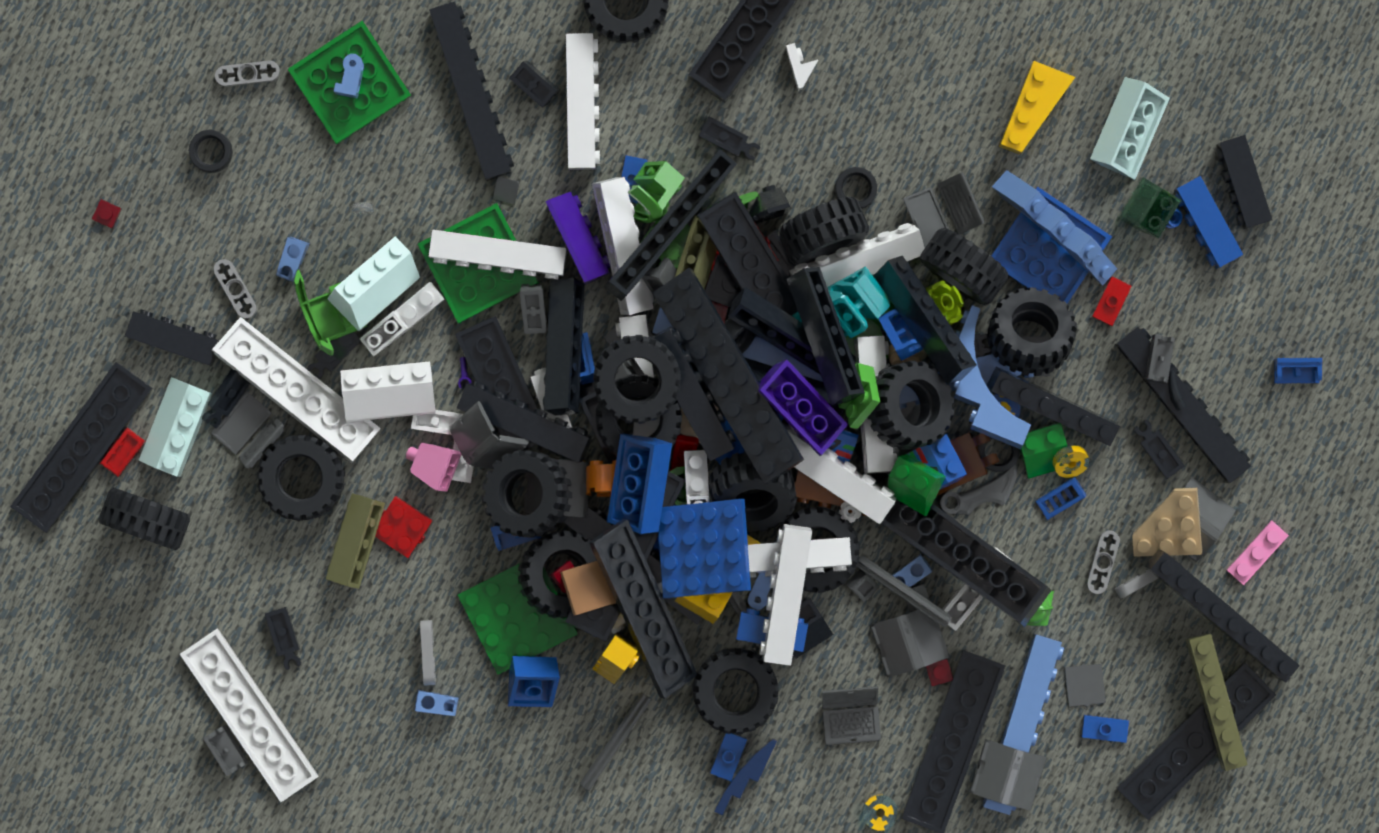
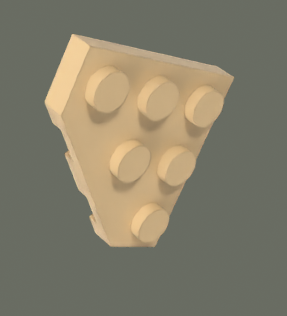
(1171, 526)

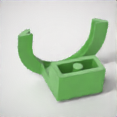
(658, 185)
(322, 316)

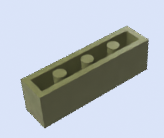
(698, 253)
(355, 541)

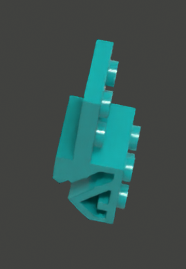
(856, 299)

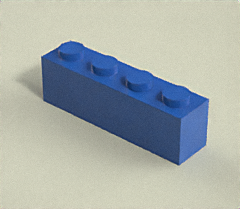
(1208, 222)

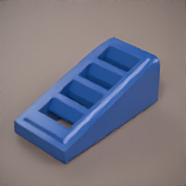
(1077, 487)

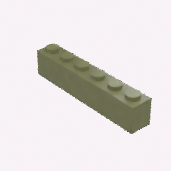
(1216, 701)

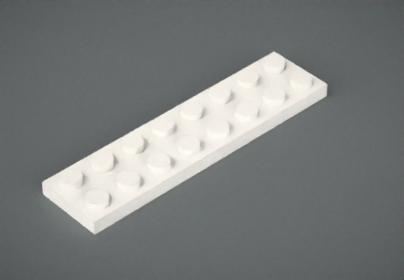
(293, 389)
(249, 715)

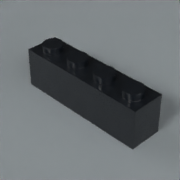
(1243, 182)
(172, 338)

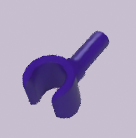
(464, 374)

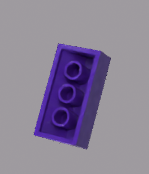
(578, 238)
(801, 406)

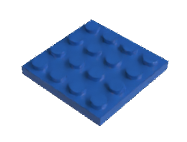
(1038, 260)
(704, 549)

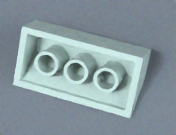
(1130, 127)
(375, 284)
(175, 427)

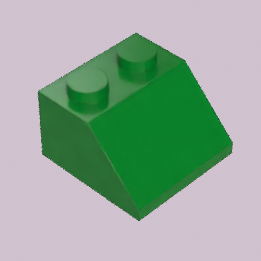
(1041, 448)
(915, 483)

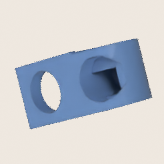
(352, 77)
(291, 258)
(913, 571)
(758, 595)
(436, 703)

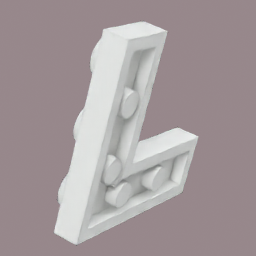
(440, 423)

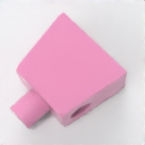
(434, 464)

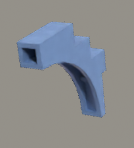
(1056, 225)
(991, 416)

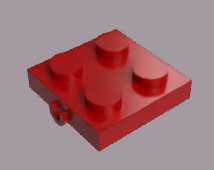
(402, 526)

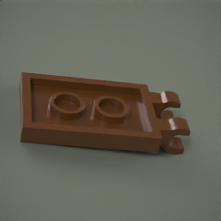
(974, 465)

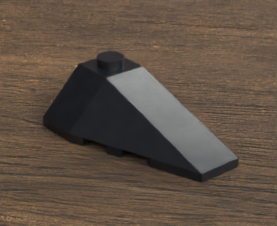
(769, 204)

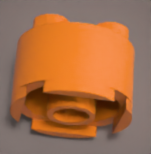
(600, 478)

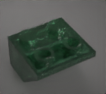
(1149, 208)

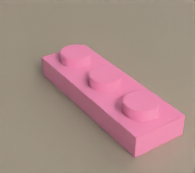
(1257, 552)

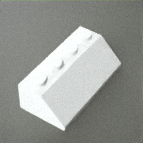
(388, 391)

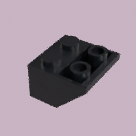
(817, 627)

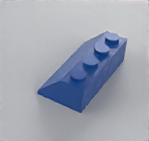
(639, 482)

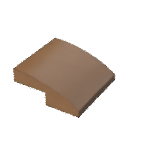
(587, 588)

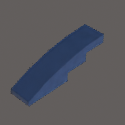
(750, 770)

